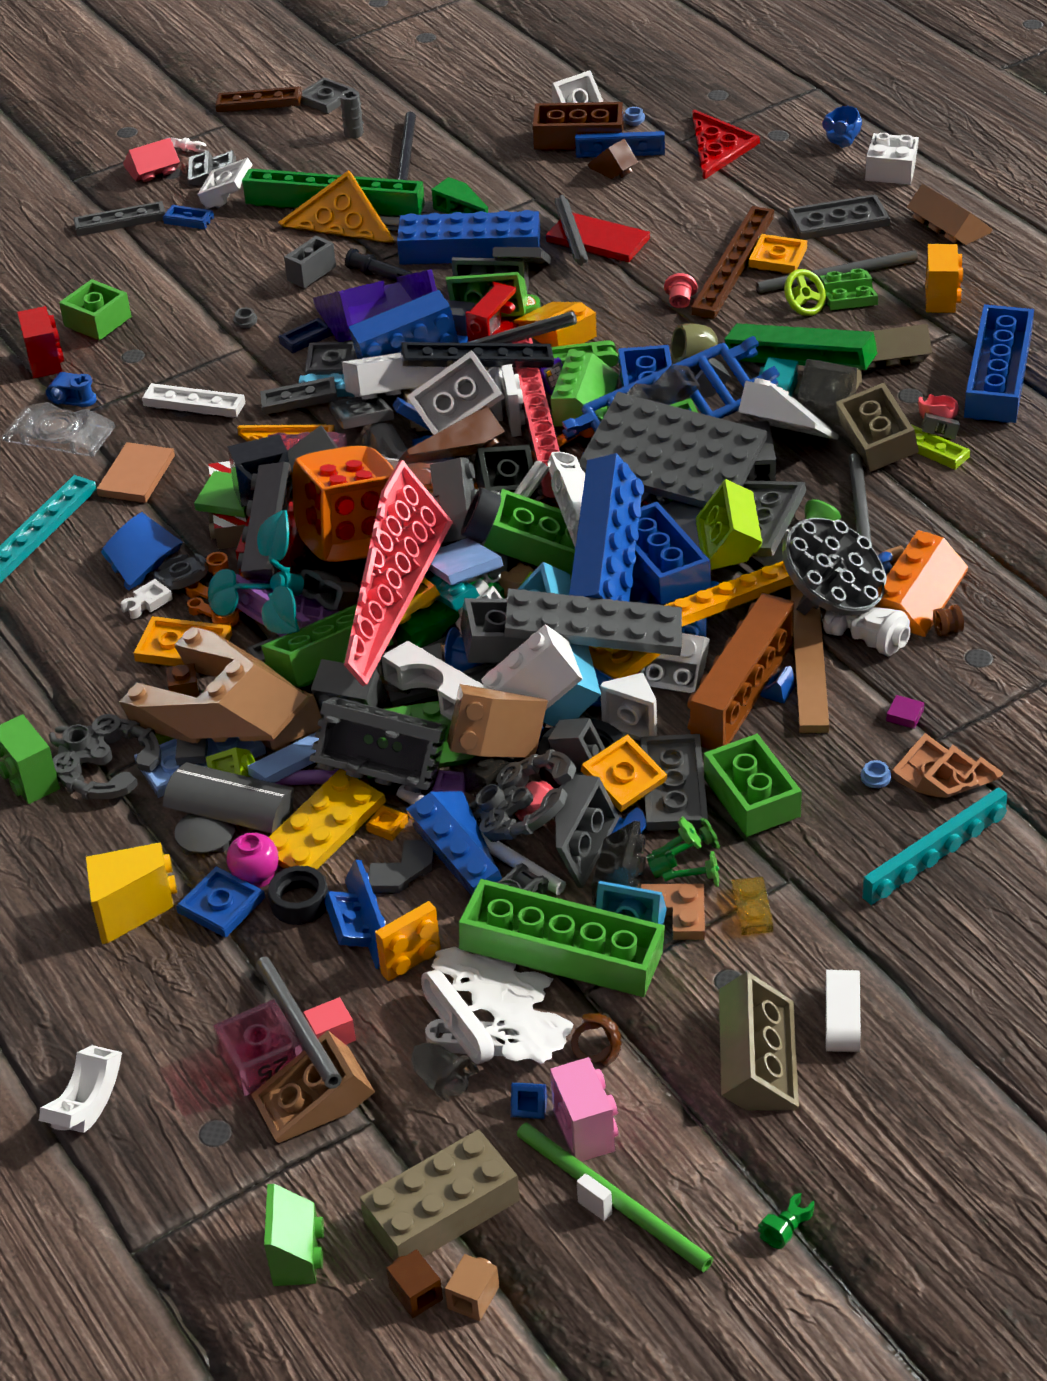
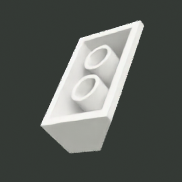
(537, 668)

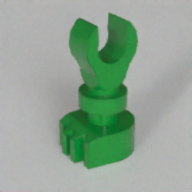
(779, 1229)

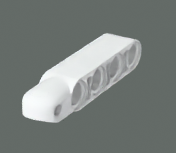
(567, 487)

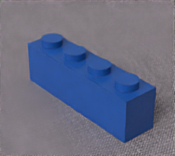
(453, 834)

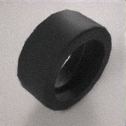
(481, 515)
(293, 878)

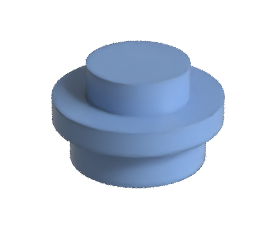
(634, 116)
(875, 774)

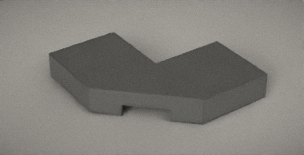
(395, 877)

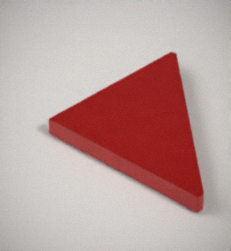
(719, 142)

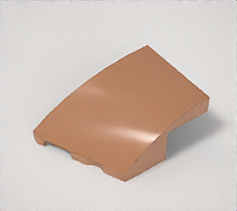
(940, 771)

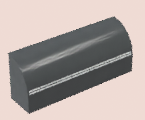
(229, 797)

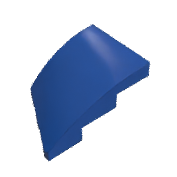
(139, 549)

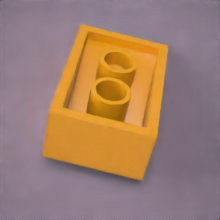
(576, 334)

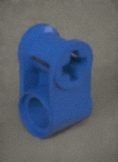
(70, 389)

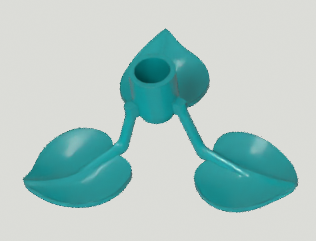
(280, 610)

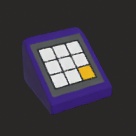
(550, 375)

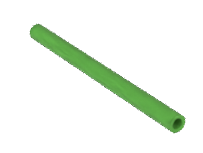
(620, 1200)

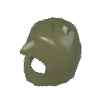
(691, 339)

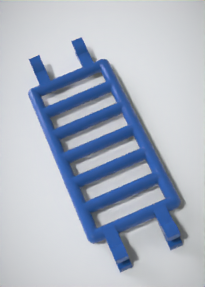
(731, 357)

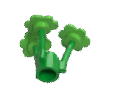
(663, 860)

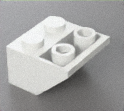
(891, 158)
(683, 671)

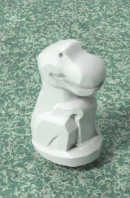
(880, 628)

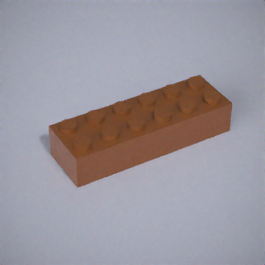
(741, 671)

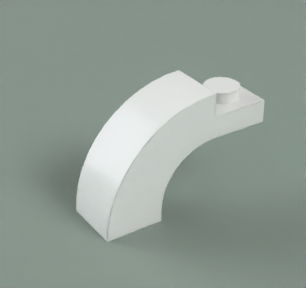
(86, 1092)

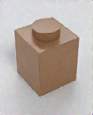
(472, 1287)

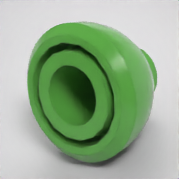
(820, 509)

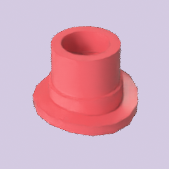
(680, 289)

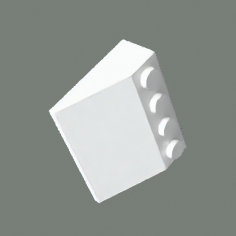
(771, 403)

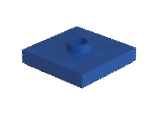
(220, 901)

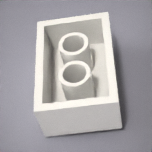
(455, 393)

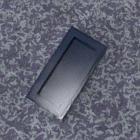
(303, 335)

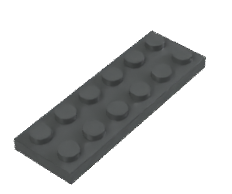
(595, 621)

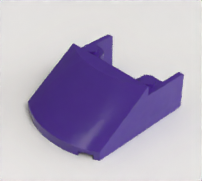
(365, 301)

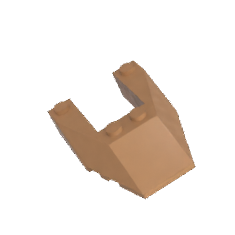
(241, 702)

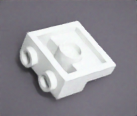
(222, 183)

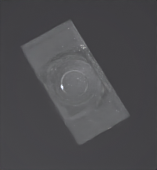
(59, 429)

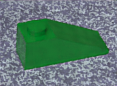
(456, 196)

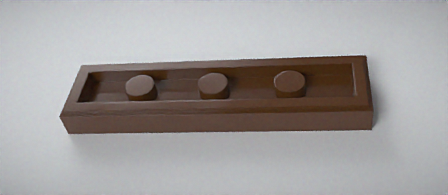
(258, 99)

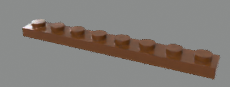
(732, 263)

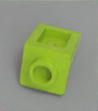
(232, 761)

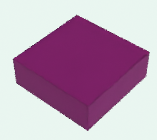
(905, 711)

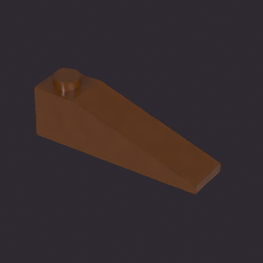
(459, 439)

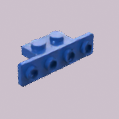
(356, 913)

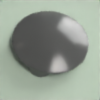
(203, 834)

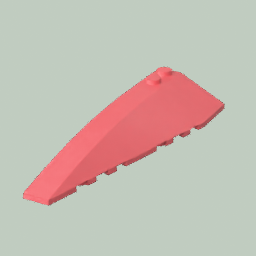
(401, 549)

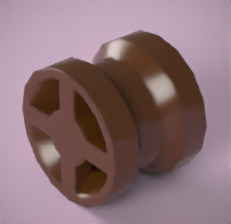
(948, 620)

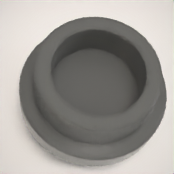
(245, 318)

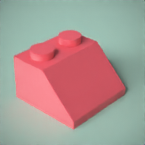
(151, 160)

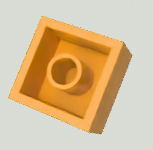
(943, 278)

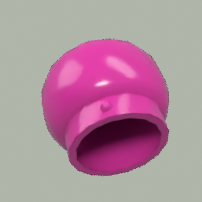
(253, 859)

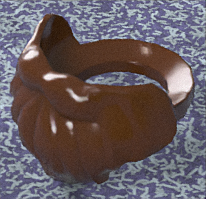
(595, 1021)

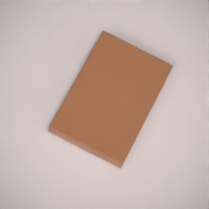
(135, 472)

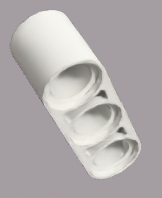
(843, 1011)

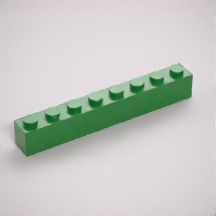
(295, 188)

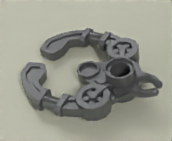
(89, 744)
(501, 800)

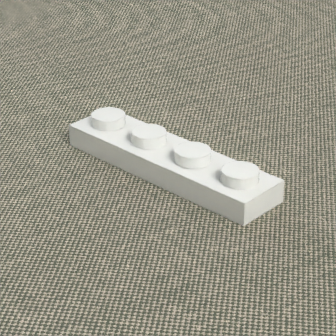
(193, 400)

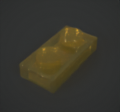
(752, 906)

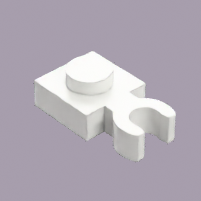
(146, 597)

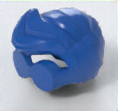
(842, 125)

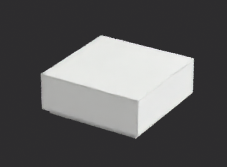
(594, 1197)

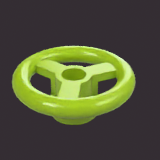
(802, 293)

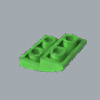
(849, 289)

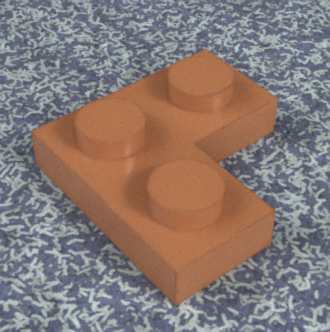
(686, 906)

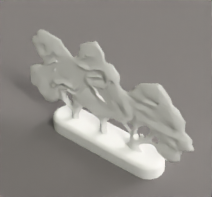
(504, 994)

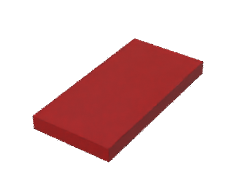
(603, 237)

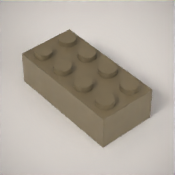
(440, 1197)

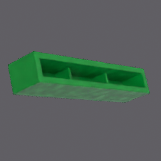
(801, 343)

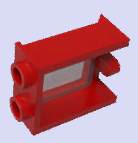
(486, 317)

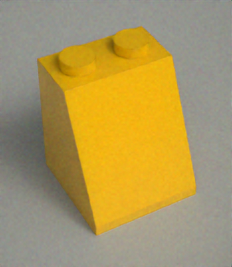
(129, 888)

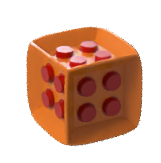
(338, 500)

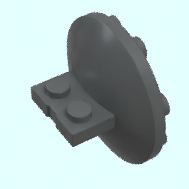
(833, 567)

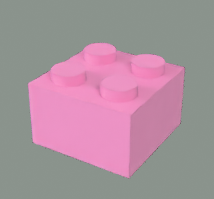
(584, 1109)

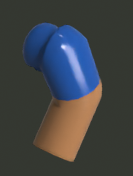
(890, 556)

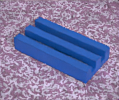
(188, 217)

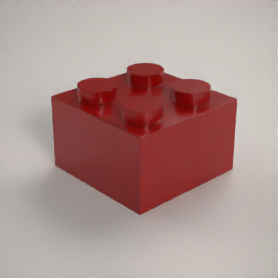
(41, 341)

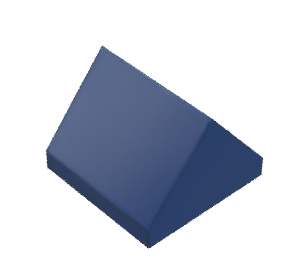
(779, 685)
(528, 1100)

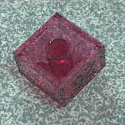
(256, 1045)

